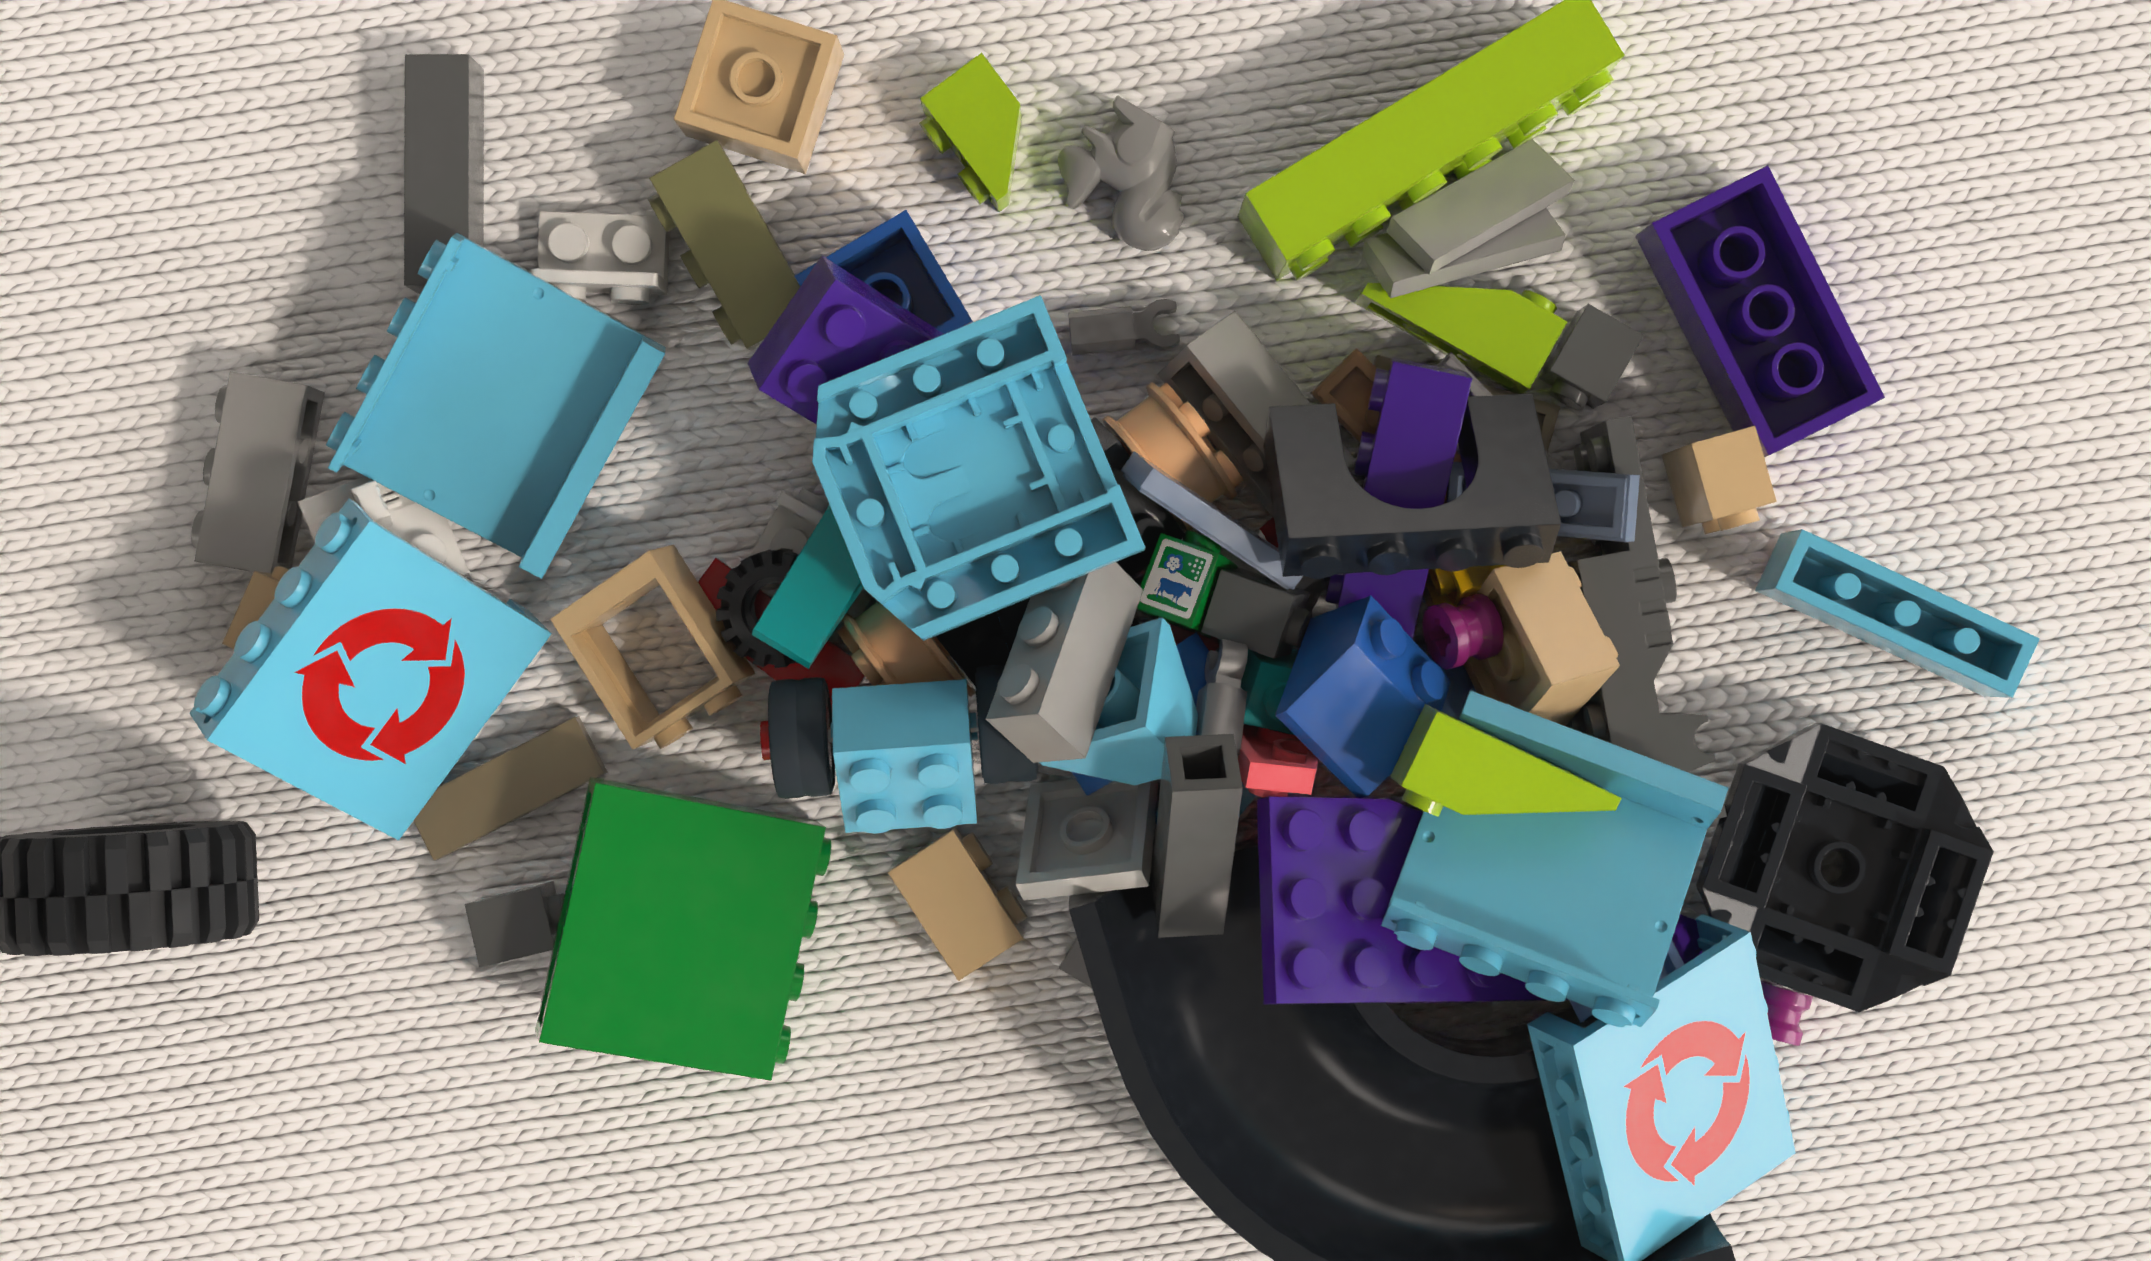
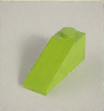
(1485, 329)
(1480, 774)

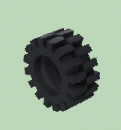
(739, 600)

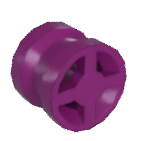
(1462, 631)
(1785, 1011)

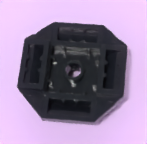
(1905, 879)

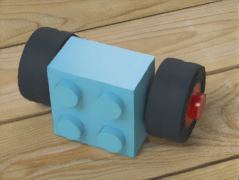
(894, 748)

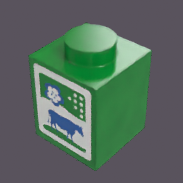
(1182, 580)

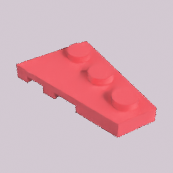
(1275, 763)

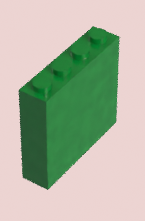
(682, 930)

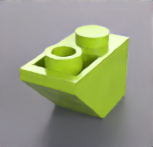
(980, 124)

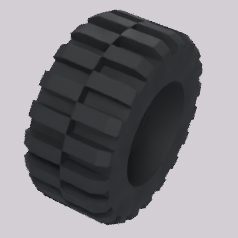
(127, 887)

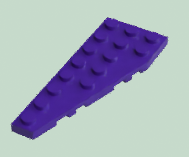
(1323, 903)

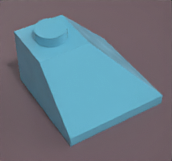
(1142, 707)

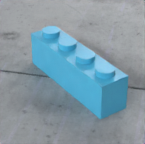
(1897, 614)

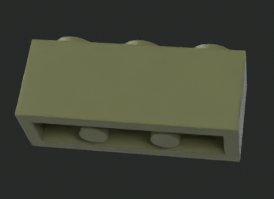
(726, 243)

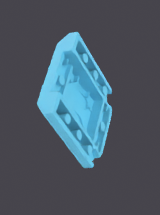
(969, 473)

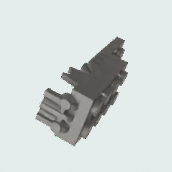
(1629, 600)

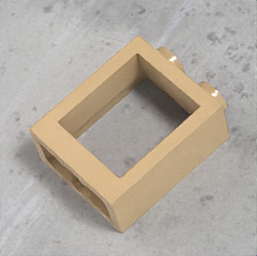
(608, 671)

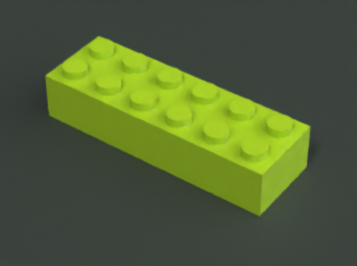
(1428, 136)

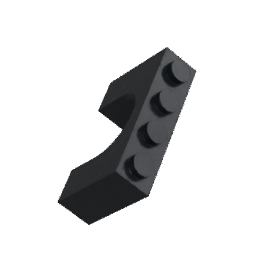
(1337, 527)

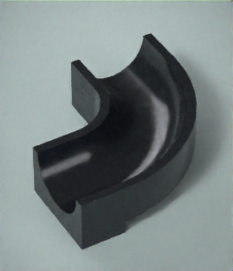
(1331, 1119)

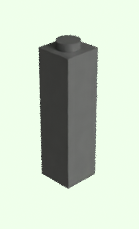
(441, 155)
(1195, 834)

